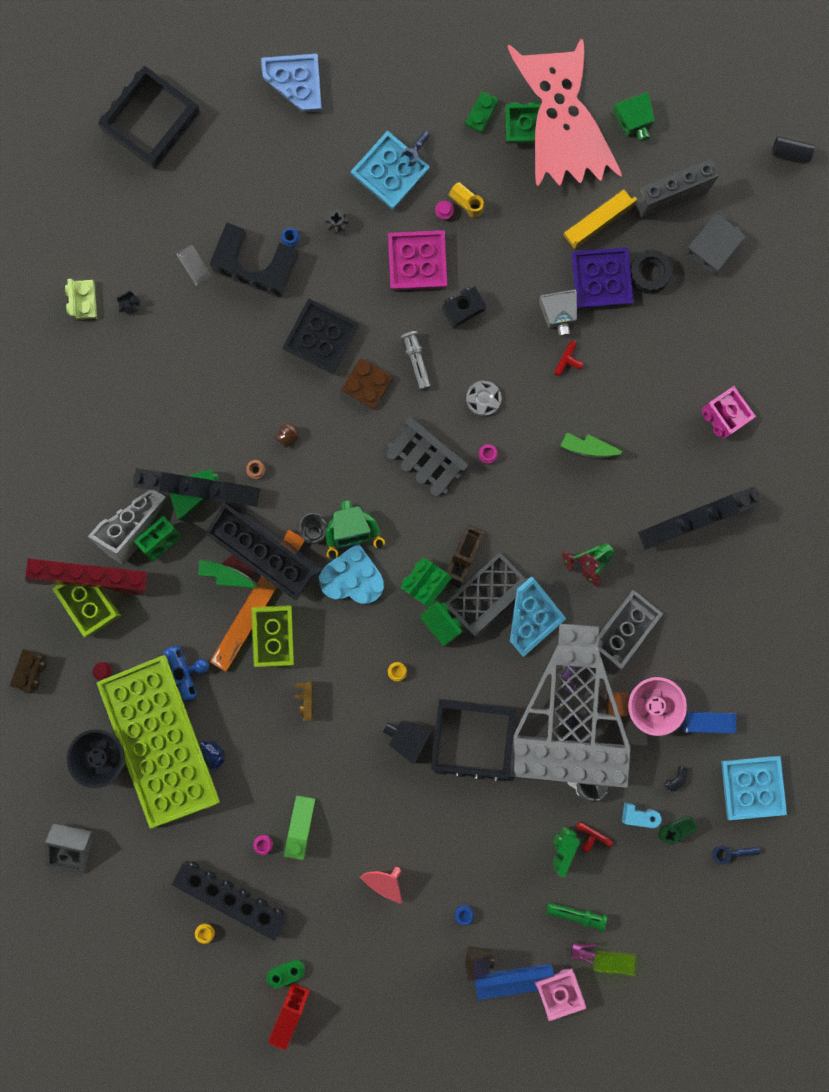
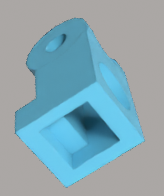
(645, 818)

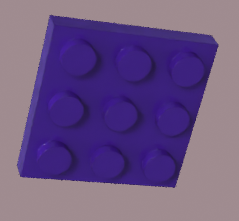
(602, 277)

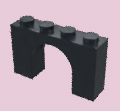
(271, 279)

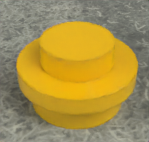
(397, 671)
(204, 933)

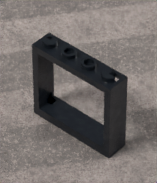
(172, 135)
(478, 773)

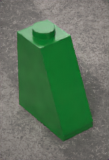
(184, 504)

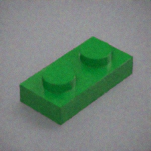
(481, 112)

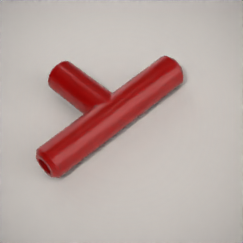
(567, 359)
(593, 836)

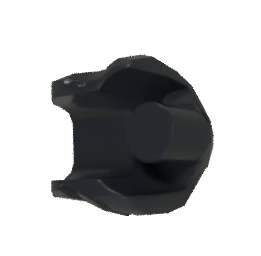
(128, 302)

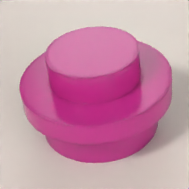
(444, 210)
(488, 454)
(263, 844)

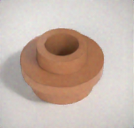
(255, 463)

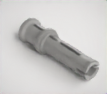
(411, 351)

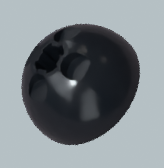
(89, 766)

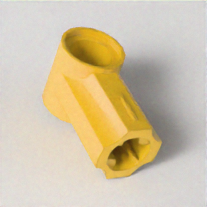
(465, 199)

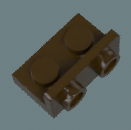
(28, 671)

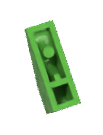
(299, 828)

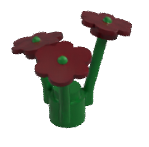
(588, 562)

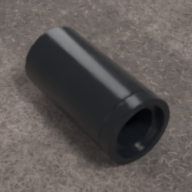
(793, 149)

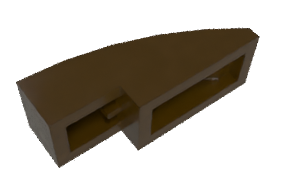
(464, 555)

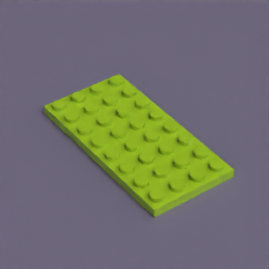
(158, 742)

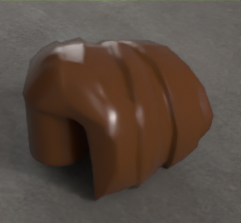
(287, 435)

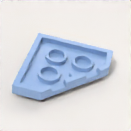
(295, 79)

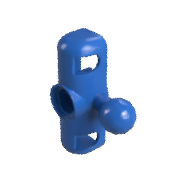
(201, 666)

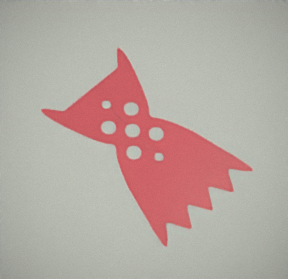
(555, 147)

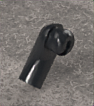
(679, 781)

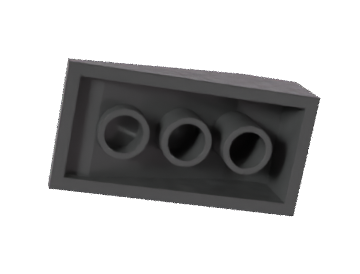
(626, 631)

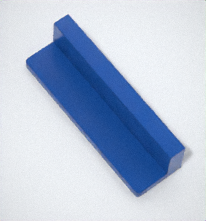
(511, 981)

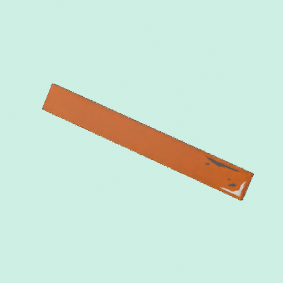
(242, 624)

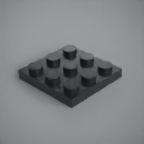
(320, 336)

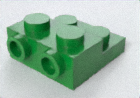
(521, 122)
(425, 582)
(566, 846)

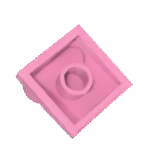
(561, 994)

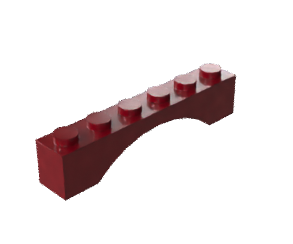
(54, 572)

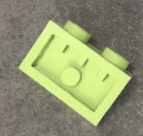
(81, 299)

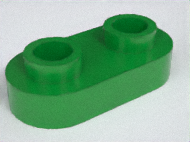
(285, 974)

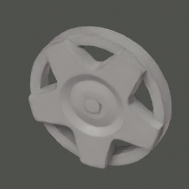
(483, 398)

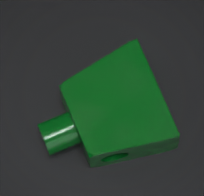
(635, 116)

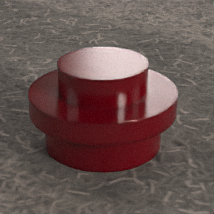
(102, 671)

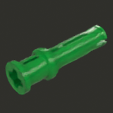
(585, 918)

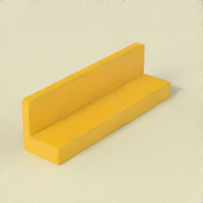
(599, 219)

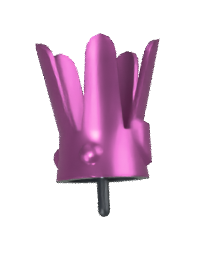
(578, 953)

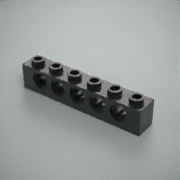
(234, 910)

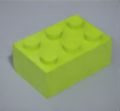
(87, 606)
(272, 635)

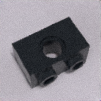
(458, 316)

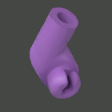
(567, 674)

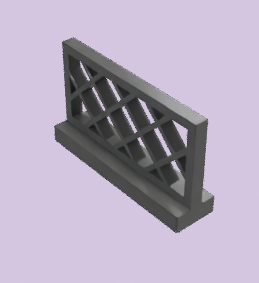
(495, 609)

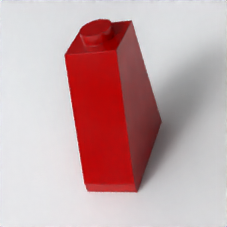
(288, 1016)

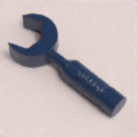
(412, 153)

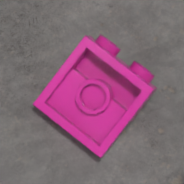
(727, 413)

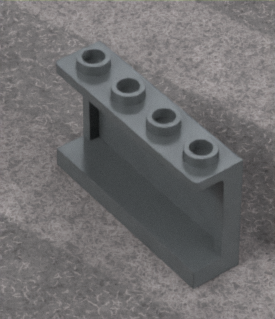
(676, 188)

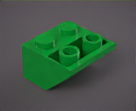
(440, 623)

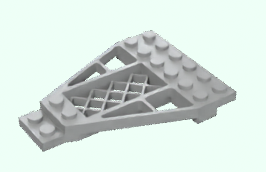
(572, 759)

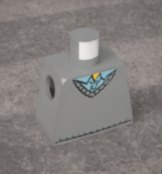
(560, 310)

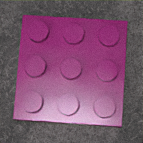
(417, 260)

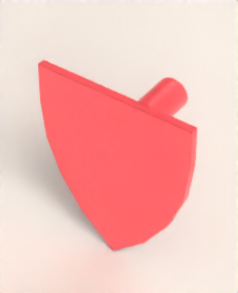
(384, 883)

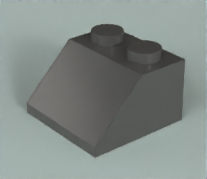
(67, 848)

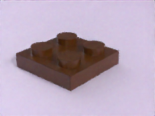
(367, 383)

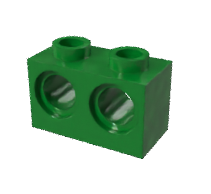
(158, 539)

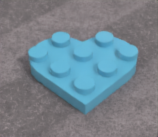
(352, 576)

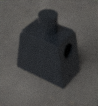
(407, 739)

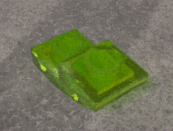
(614, 962)

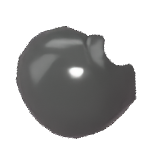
(312, 528)
(592, 793)

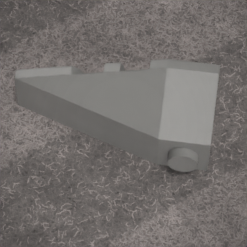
(118, 533)

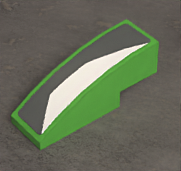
(589, 447)

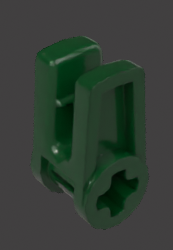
(679, 828)

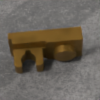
(307, 709)

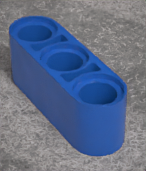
(709, 722)

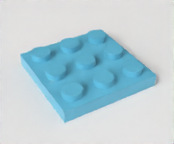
(387, 173)
(753, 788)

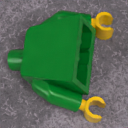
(350, 528)

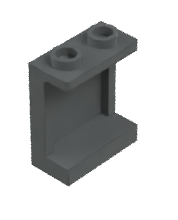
(715, 243)

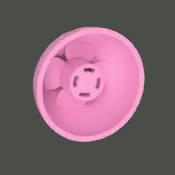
(665, 713)

